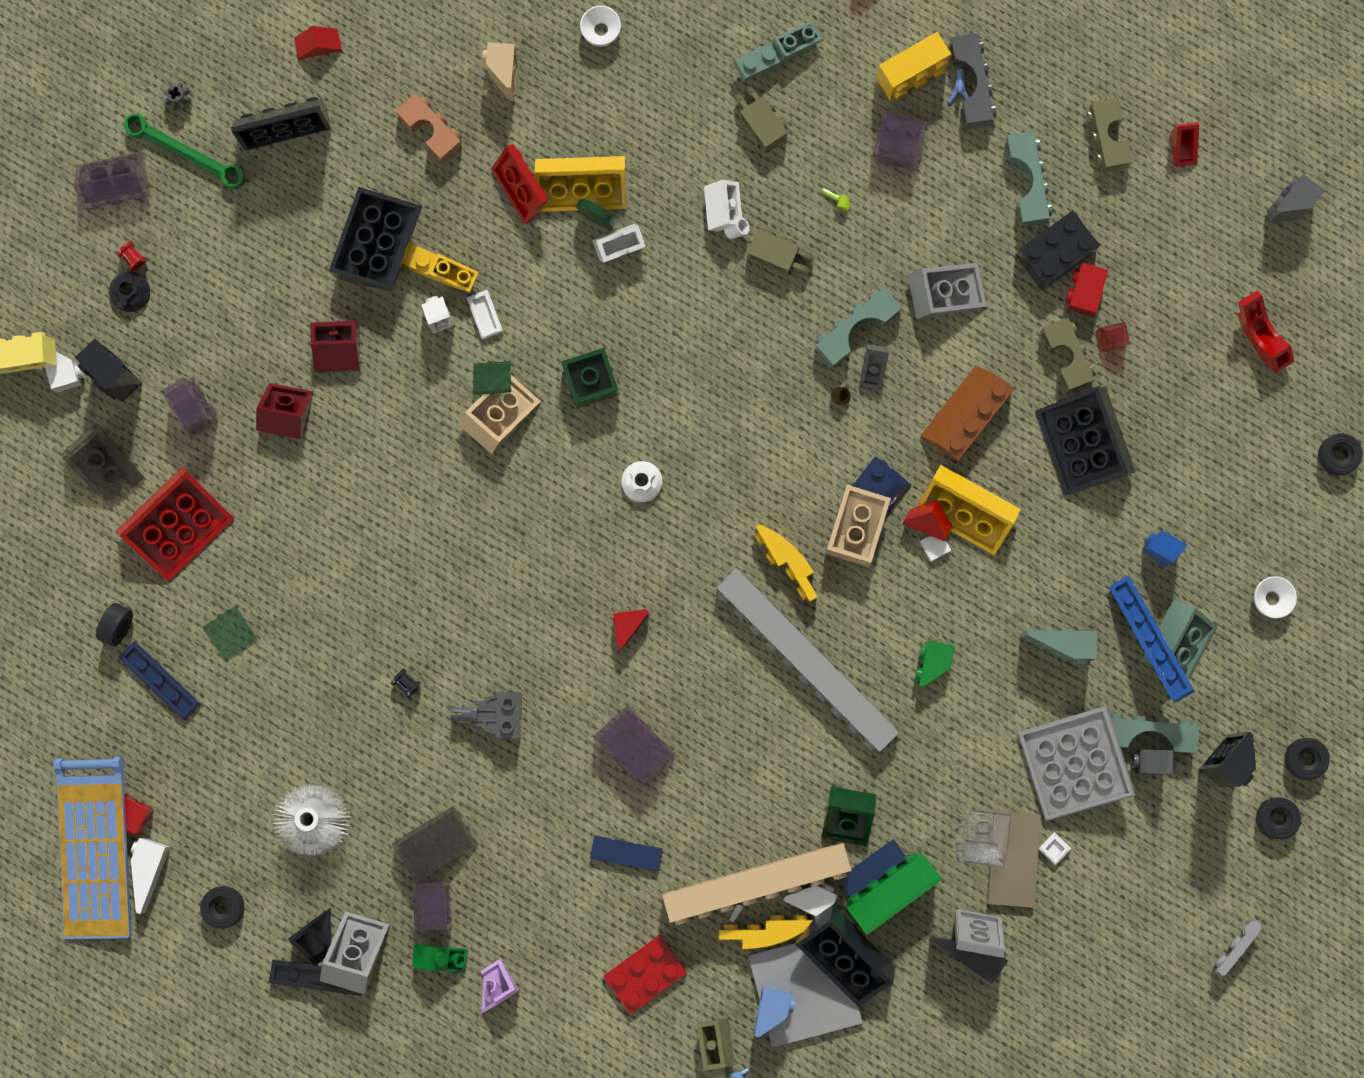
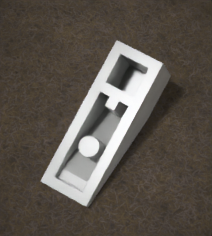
(146, 868)

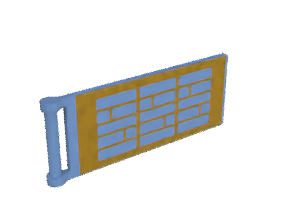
(93, 850)

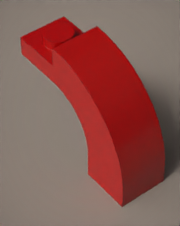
(1264, 338)

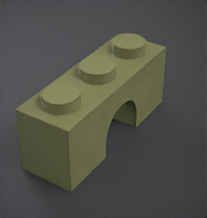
(1111, 154)
(1063, 336)

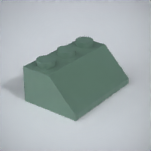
(1187, 635)

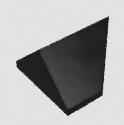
(314, 938)

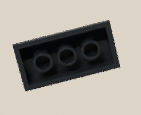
(1232, 761)
(846, 956)

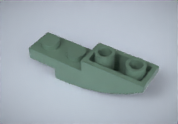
(778, 52)

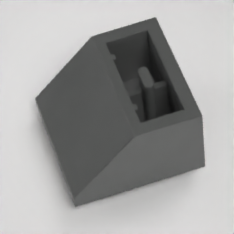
(1295, 200)

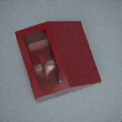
(335, 346)

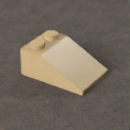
(498, 415)
(858, 526)

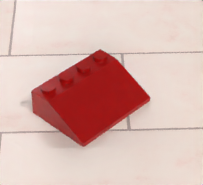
(175, 524)

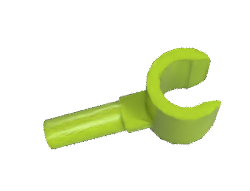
(843, 200)

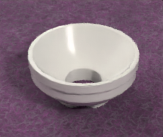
(596, 16)
(644, 493)
(1285, 592)

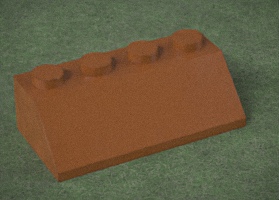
(967, 412)

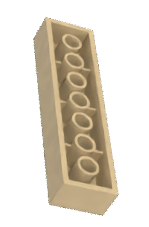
(757, 882)

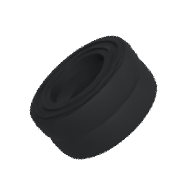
(1353, 454)
(114, 624)
(1320, 758)
(1265, 818)
(212, 916)

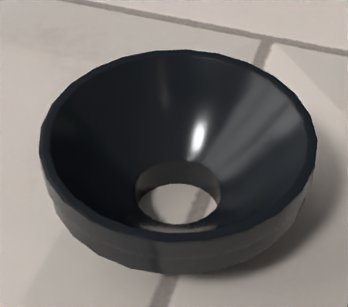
(136, 299)

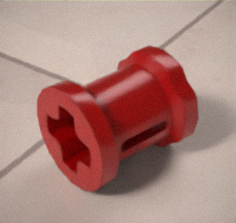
(131, 256)

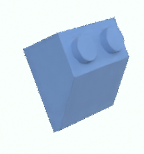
(772, 1008)

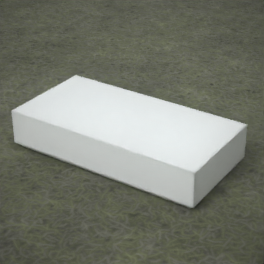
(484, 314)

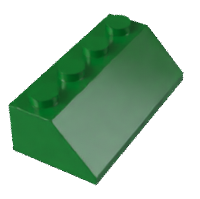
(892, 892)

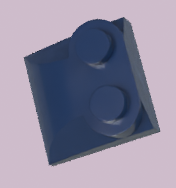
(883, 481)

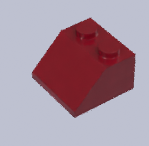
(283, 410)

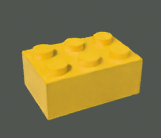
(913, 67)

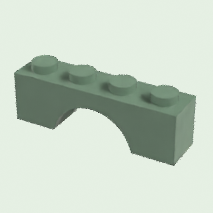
(1023, 151)
(879, 309)
(1179, 737)

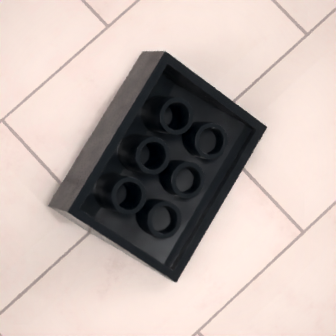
(281, 124)
(375, 240)
(1085, 440)

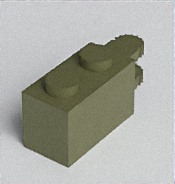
(762, 121)
(777, 252)
(716, 1047)

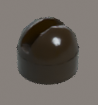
(840, 395)

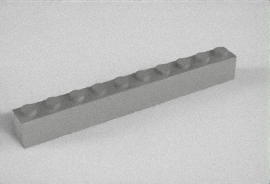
(807, 660)

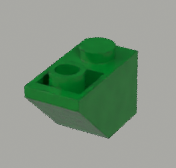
(935, 661)
(439, 958)

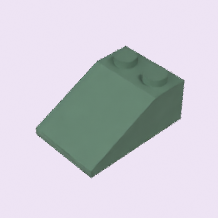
(1069, 646)

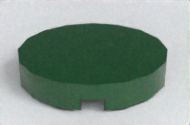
(596, 214)

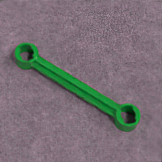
(184, 151)

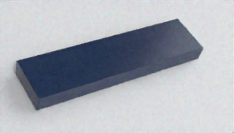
(159, 680)

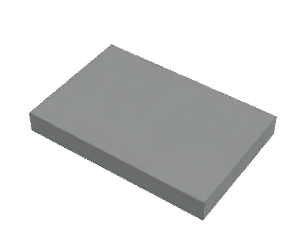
(979, 933)

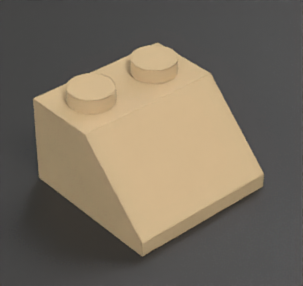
(502, 65)

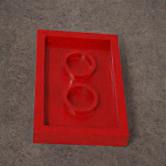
(519, 184)
(645, 974)

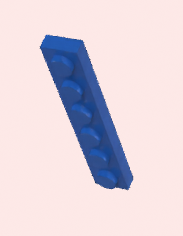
(1151, 639)

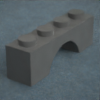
(967, 54)

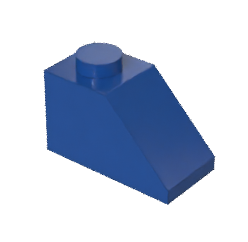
(1164, 547)

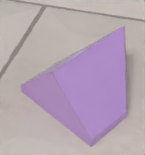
(496, 985)

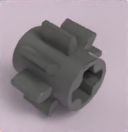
(181, 101)

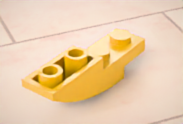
(439, 268)
(781, 553)
(776, 931)

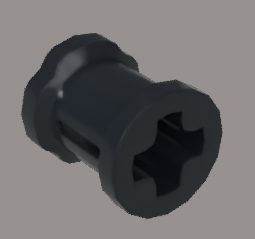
(405, 683)

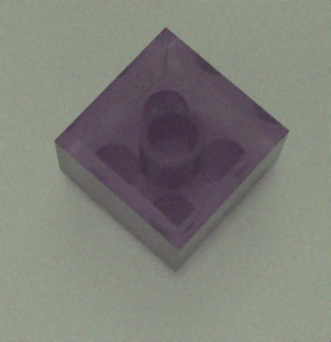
(899, 141)
(189, 406)
(432, 906)

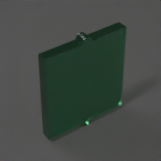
(492, 377)
(230, 632)

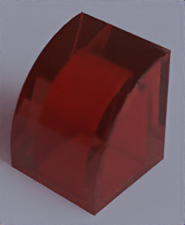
(1112, 337)

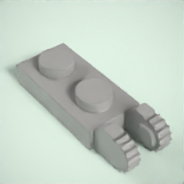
(1238, 947)

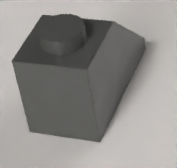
(1153, 762)

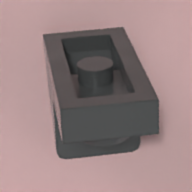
(874, 366)

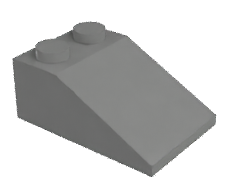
(946, 290)
(354, 952)

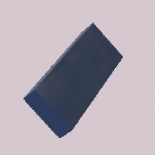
(626, 853)
(872, 868)

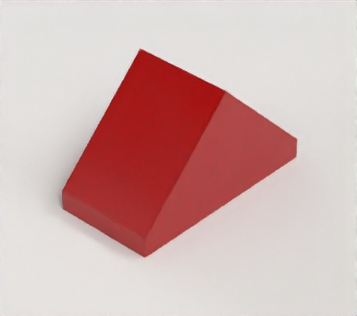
(317, 42)
(1185, 144)
(929, 520)
(627, 624)

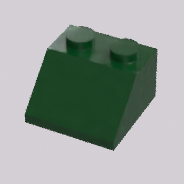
(849, 816)

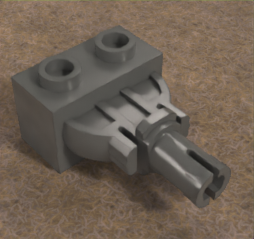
(499, 714)

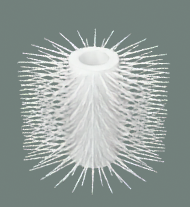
(320, 824)

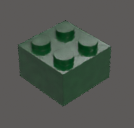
(590, 378)

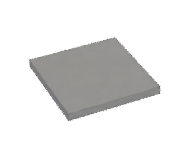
(1076, 763)
(818, 1001)

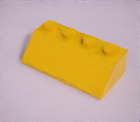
(588, 178)
(971, 509)

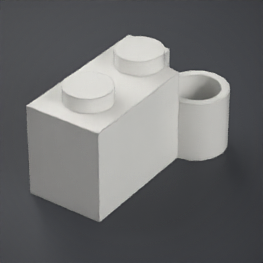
(724, 209)

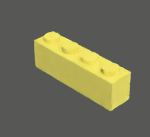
(27, 353)

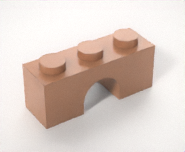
(417, 113)

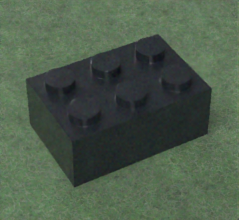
(1057, 250)
(107, 371)

